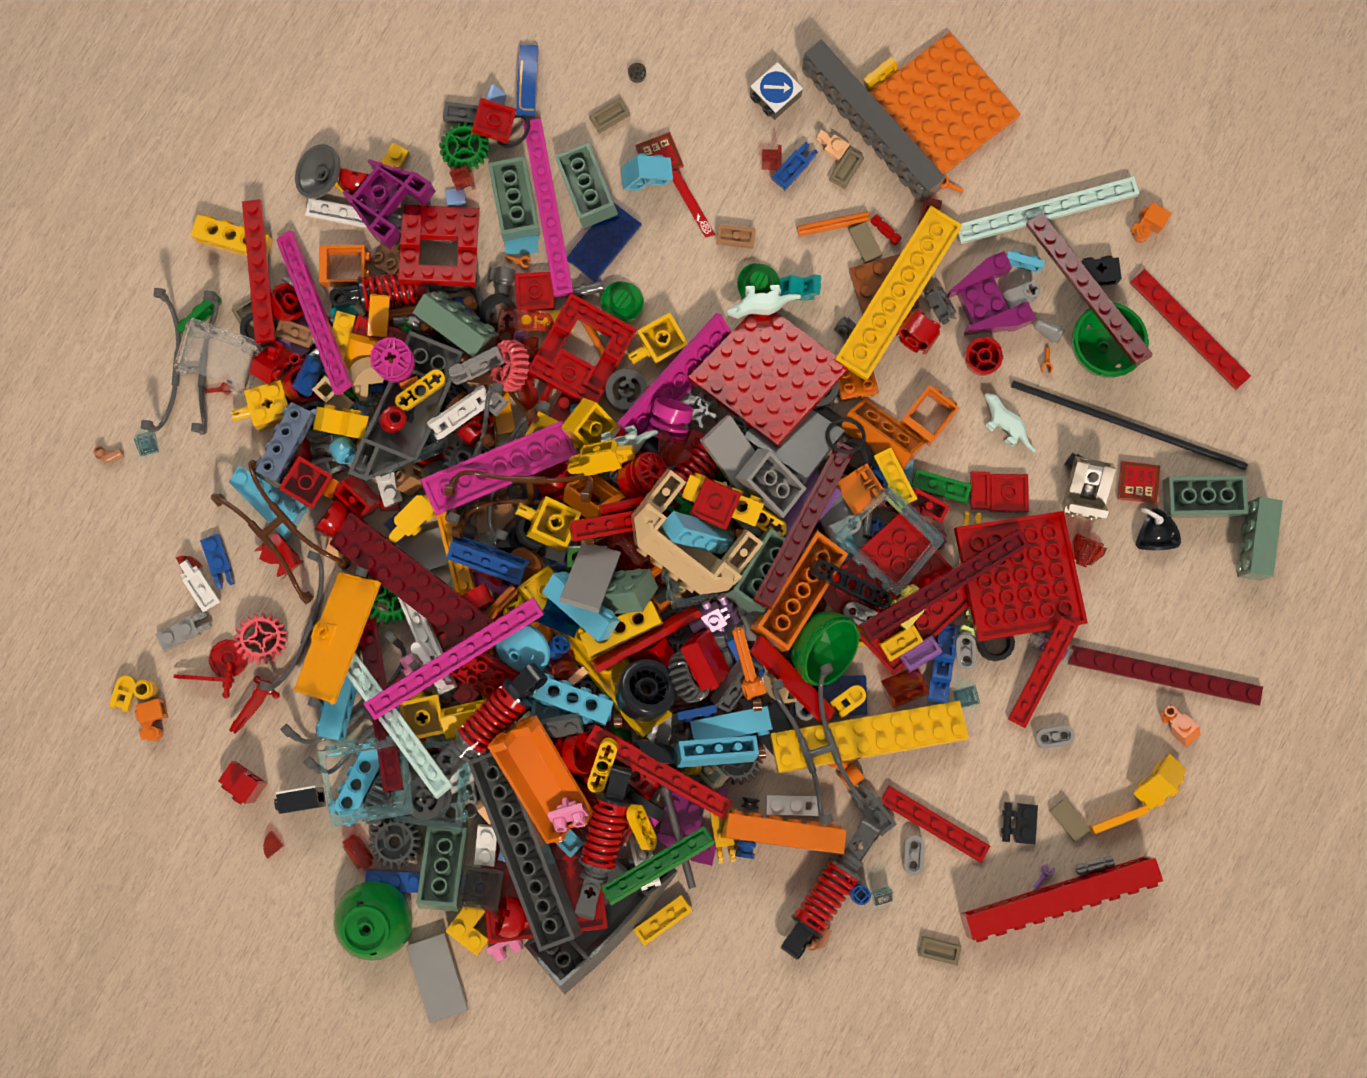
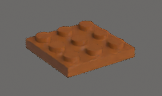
(869, 277)

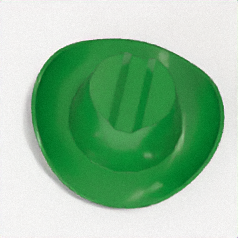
(759, 276)
(622, 300)

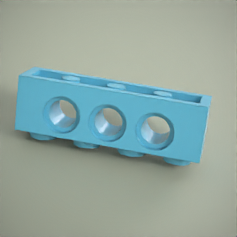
(584, 694)
(366, 778)

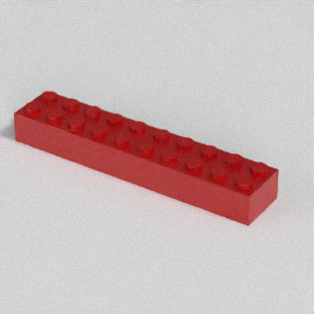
(1061, 897)

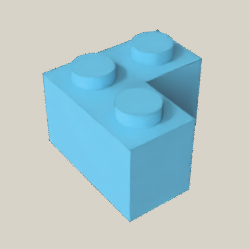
(645, 171)

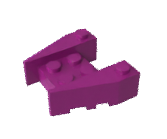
(382, 195)
(984, 301)
(689, 820)

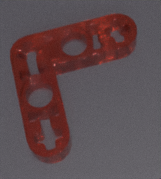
(515, 322)

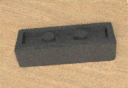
(730, 689)

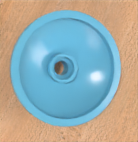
(523, 648)

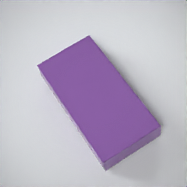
(921, 654)

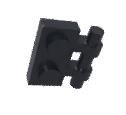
(1025, 823)

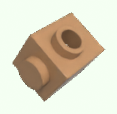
(408, 479)

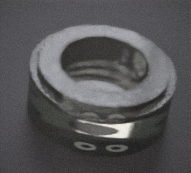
(637, 72)

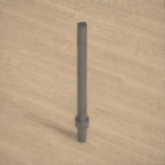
(666, 793)

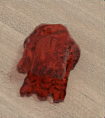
(629, 557)

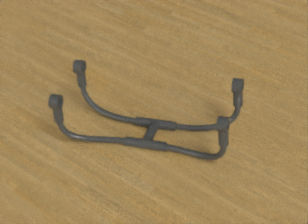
(495, 388)
(195, 427)
(309, 628)
(831, 747)
(309, 761)

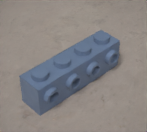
(285, 442)

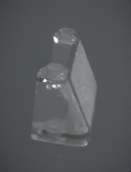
(217, 355)

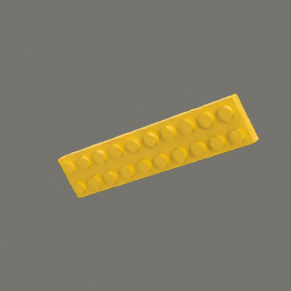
(898, 293)
(604, 680)
(874, 735)

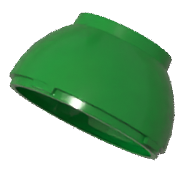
(1087, 344)
(824, 640)
(383, 911)

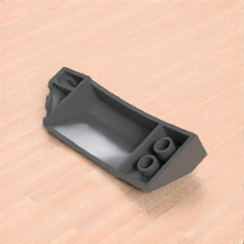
(386, 451)
(576, 958)

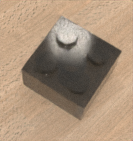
(480, 889)

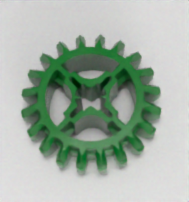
(457, 158)
(389, 606)

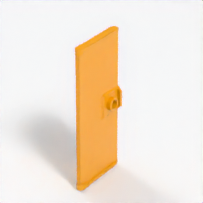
(336, 637)

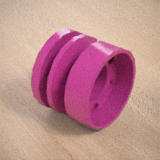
(402, 365)
(671, 417)

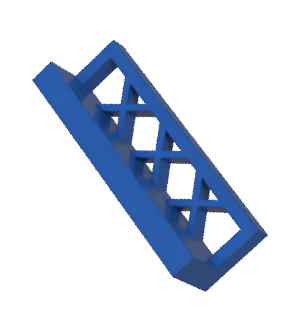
(488, 559)

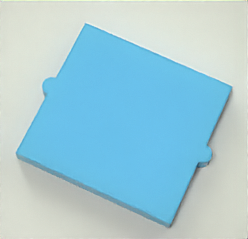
(524, 245)

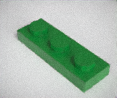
(941, 486)

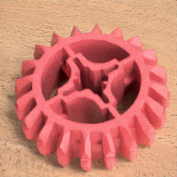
(515, 366)
(252, 639)

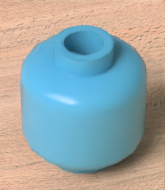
(342, 449)

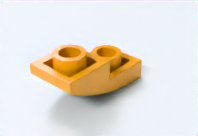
(378, 315)

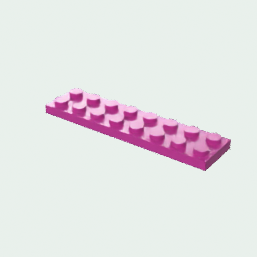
(674, 381)
(520, 457)

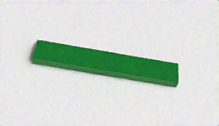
(657, 865)

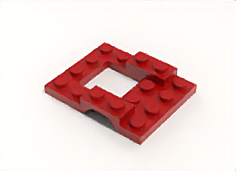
(443, 224)
(570, 373)

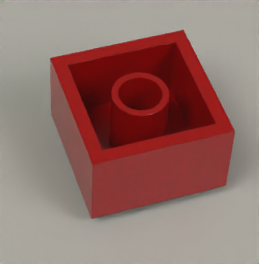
(305, 482)

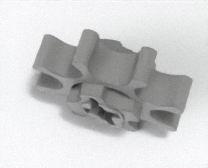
(701, 409)

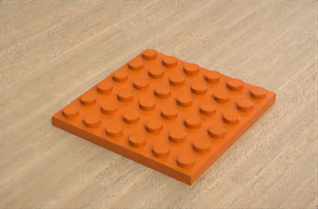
(946, 103)

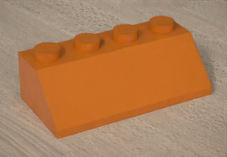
(883, 432)

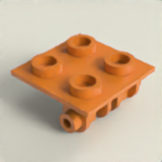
(854, 386)
(859, 488)

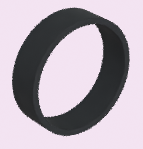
(650, 808)

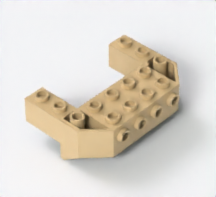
(693, 566)

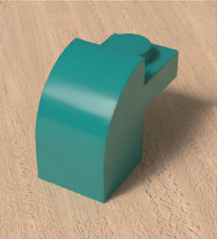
(806, 287)

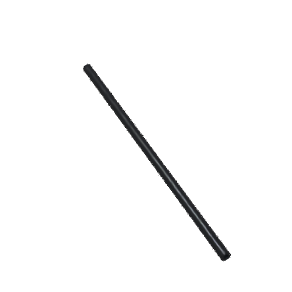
(1129, 425)

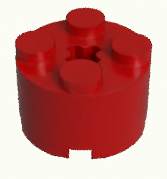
(918, 332)

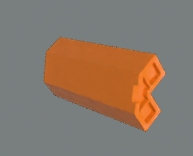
(537, 774)

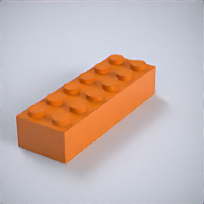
(798, 595)
(783, 833)

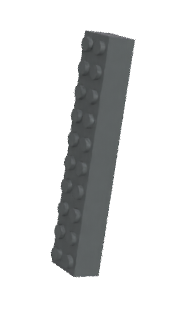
(871, 121)
(526, 858)

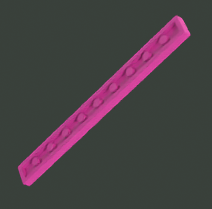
(548, 209)
(314, 312)
(453, 658)

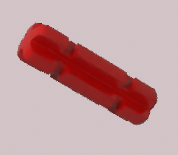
(885, 229)

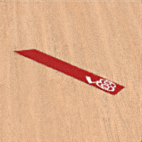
(692, 204)

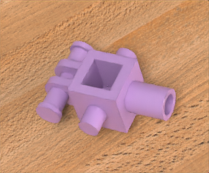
(715, 615)

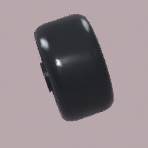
(647, 676)

